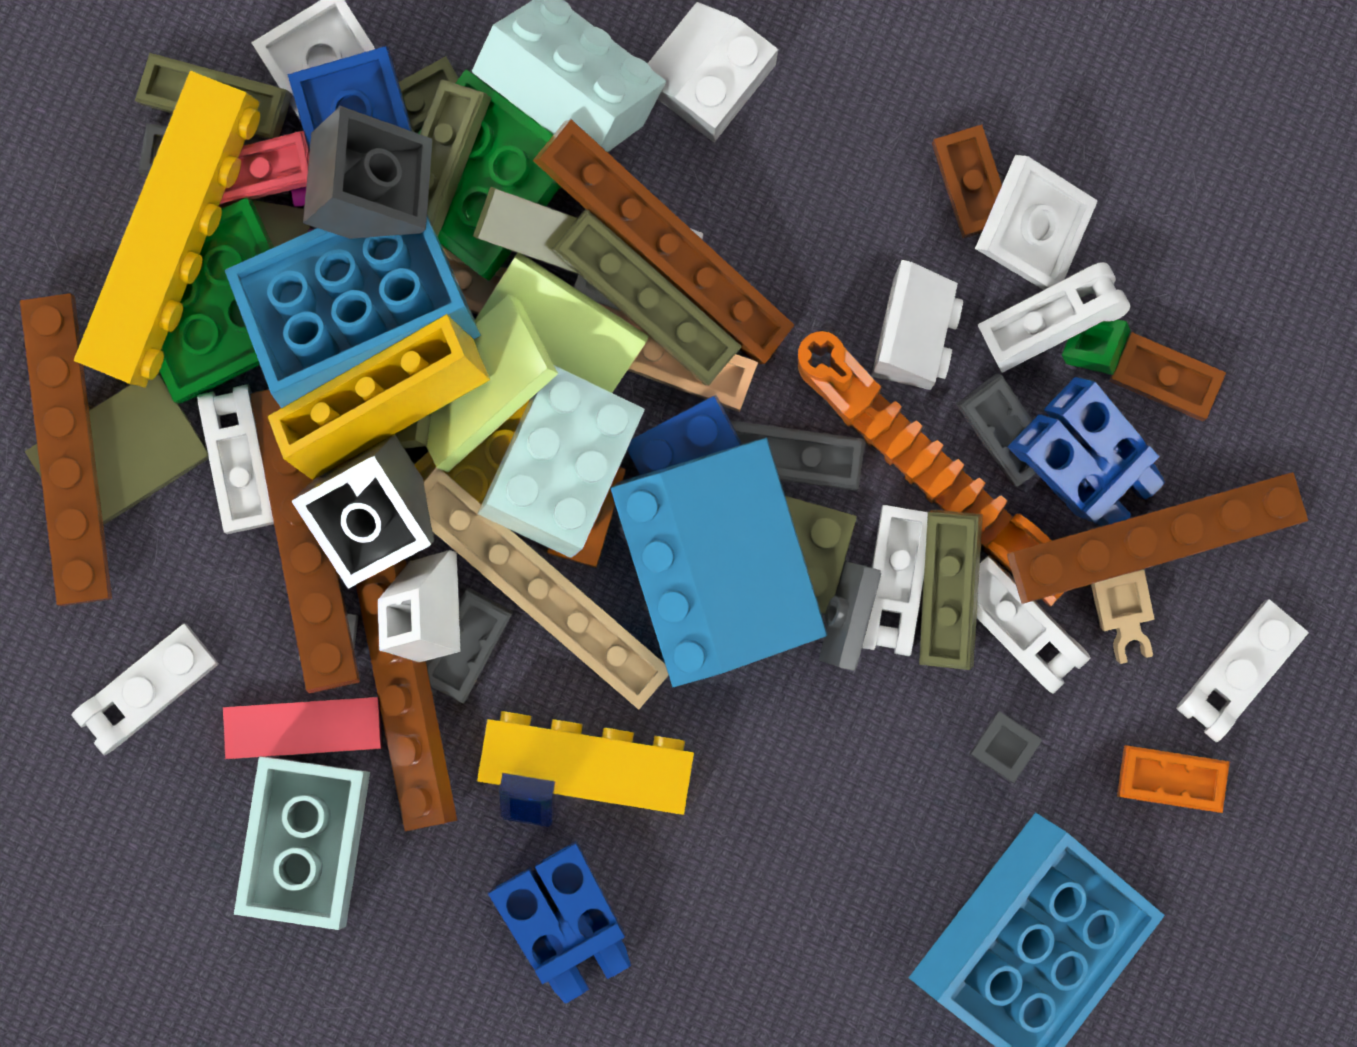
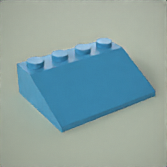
(339, 301)
(719, 561)
(1037, 941)

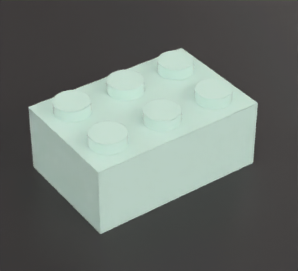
(568, 69)
(561, 462)
(302, 843)

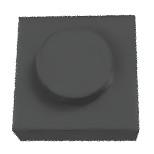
(1005, 747)

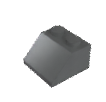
(367, 177)
(368, 511)

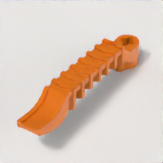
(861, 405)

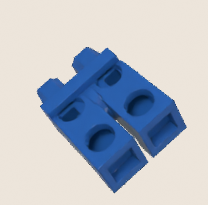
(1089, 453)
(572, 934)

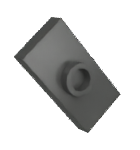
(997, 421)
(849, 615)
(480, 629)

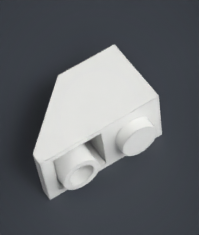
(422, 610)

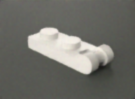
(1053, 316)
(236, 461)
(901, 559)
(1025, 627)
(1243, 668)
(146, 688)

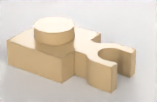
(1122, 606)

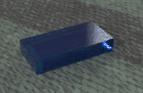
(527, 799)

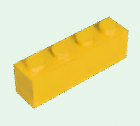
(378, 397)
(589, 766)

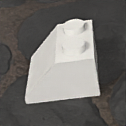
(711, 68)
(916, 327)

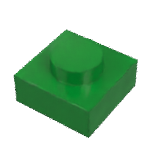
(1098, 346)

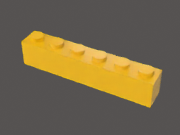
(169, 230)

